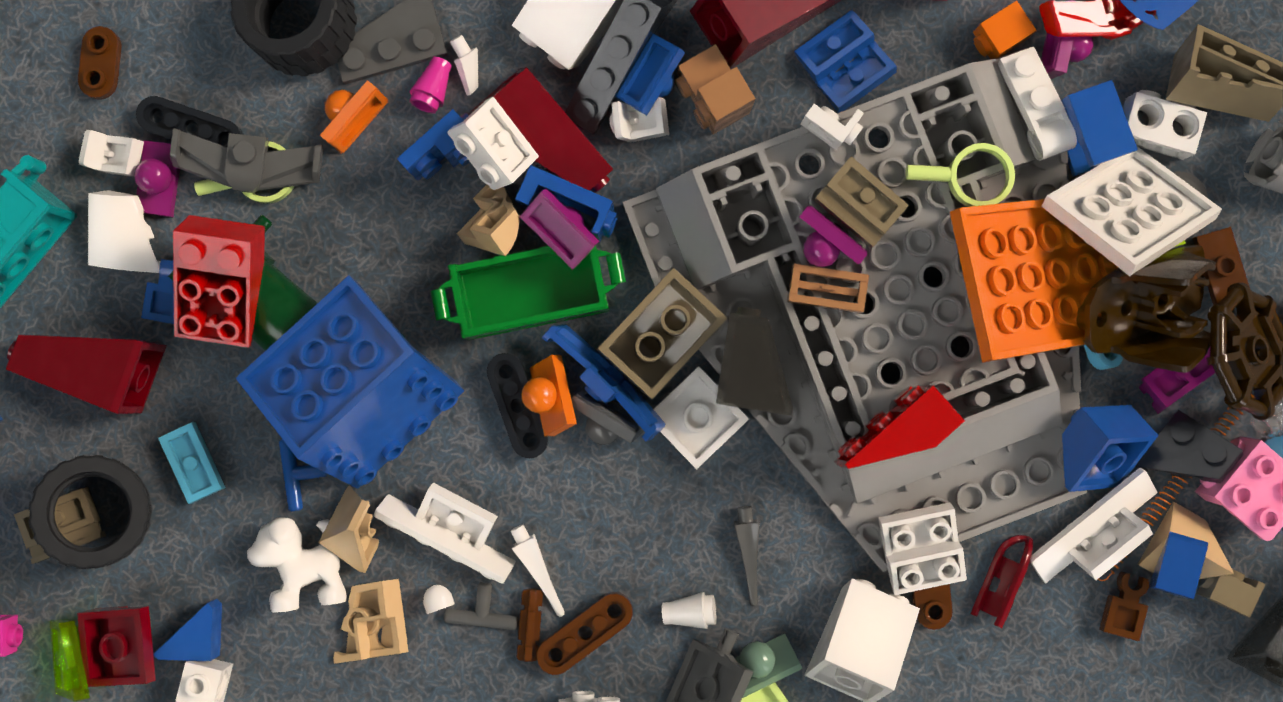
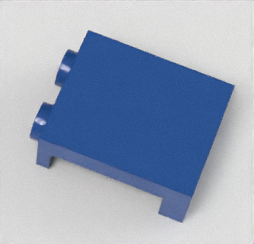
(569, 195)

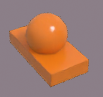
(351, 114)
(550, 395)

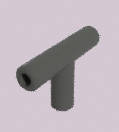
(481, 615)

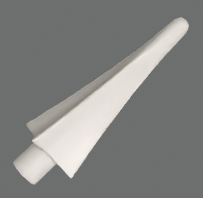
(529, 553)

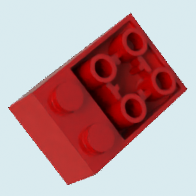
(217, 279)
(916, 424)

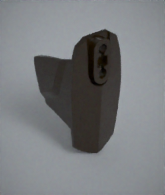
(1150, 312)

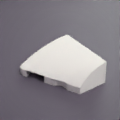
(119, 233)

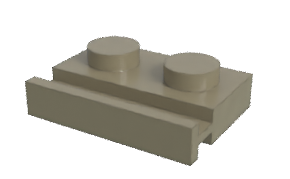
(861, 202)
(74, 517)

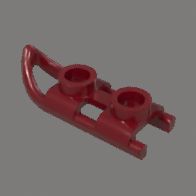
(1011, 576)

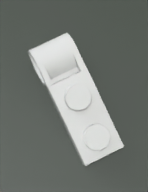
(1038, 103)

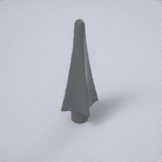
(748, 535)

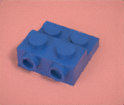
(425, 154)

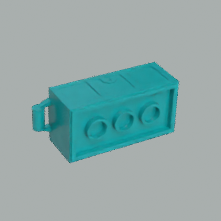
(29, 223)

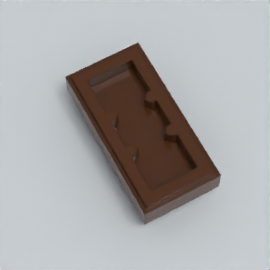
(1222, 249)

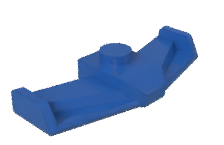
(605, 381)

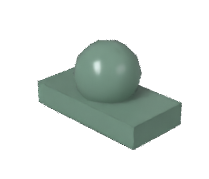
(768, 662)

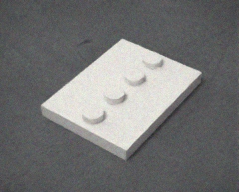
(1131, 209)

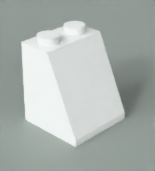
(565, 27)
(864, 642)

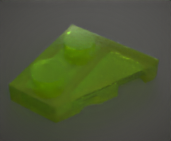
(67, 661)

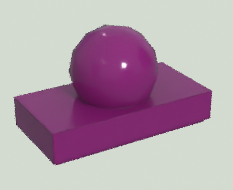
(1062, 50)
(157, 179)
(560, 228)
(824, 244)

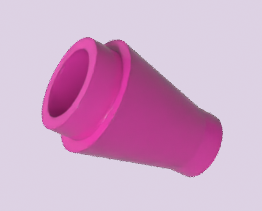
(431, 86)

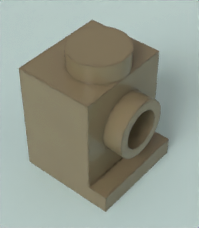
(1232, 592)

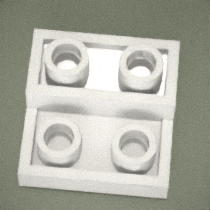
(922, 548)

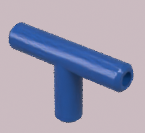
(294, 474)

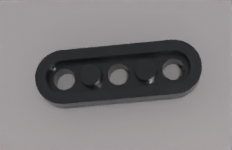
(178, 117)
(505, 393)

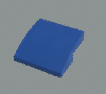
(834, 49)

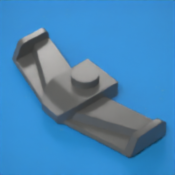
(245, 162)

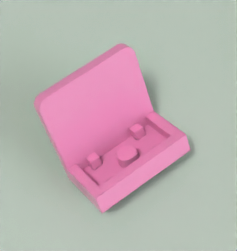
(1251, 488)

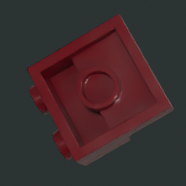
(116, 646)

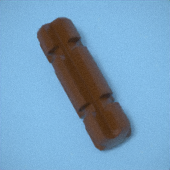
(529, 625)

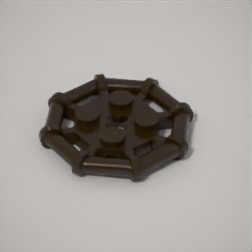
(1247, 350)

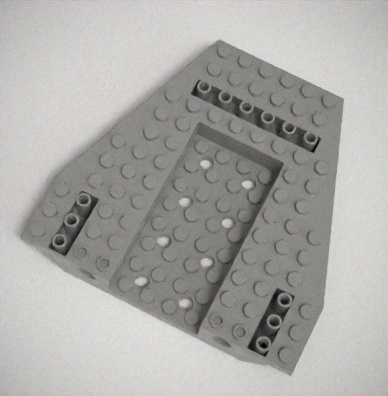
(740, 231)

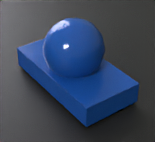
(651, 75)

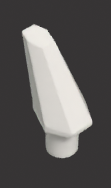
(466, 64)

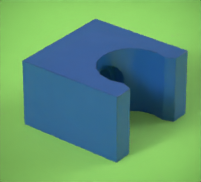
(1099, 127)

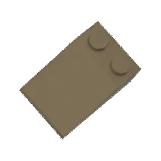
(662, 334)

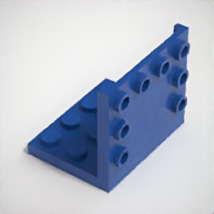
(347, 387)

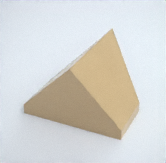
(1188, 524)
(350, 532)

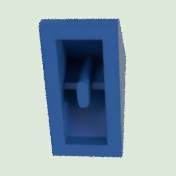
(1179, 566)
(197, 638)

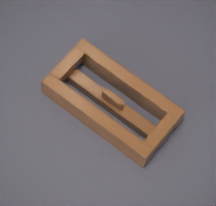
(796, 284)

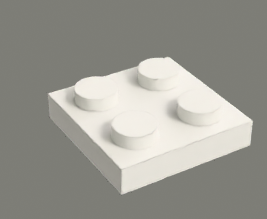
(694, 419)

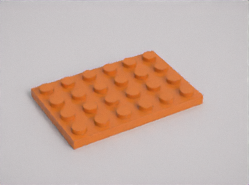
(1024, 277)

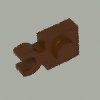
(1124, 614)

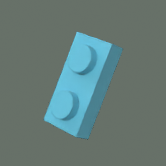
(191, 462)

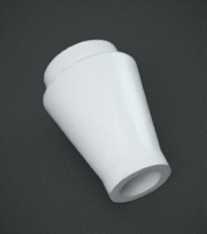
(691, 611)

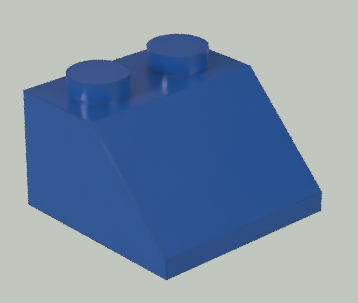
(1103, 446)

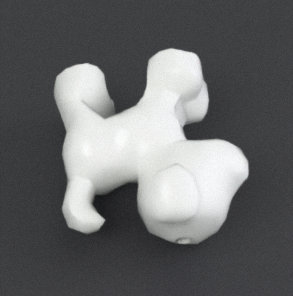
(281, 547)

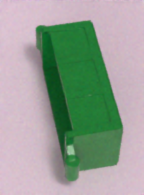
(525, 291)

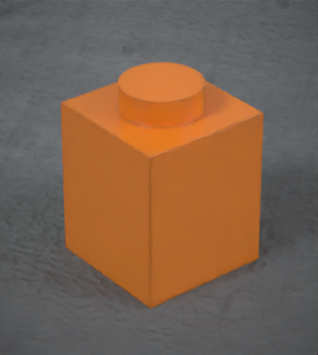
(1003, 31)

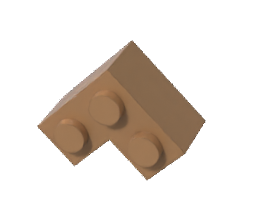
(716, 90)

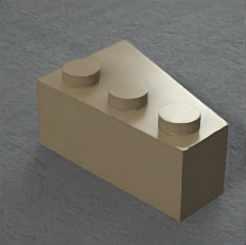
(1225, 76)

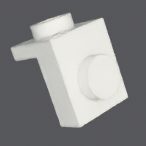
(635, 126)
(110, 153)

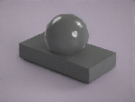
(606, 420)

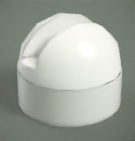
(437, 598)

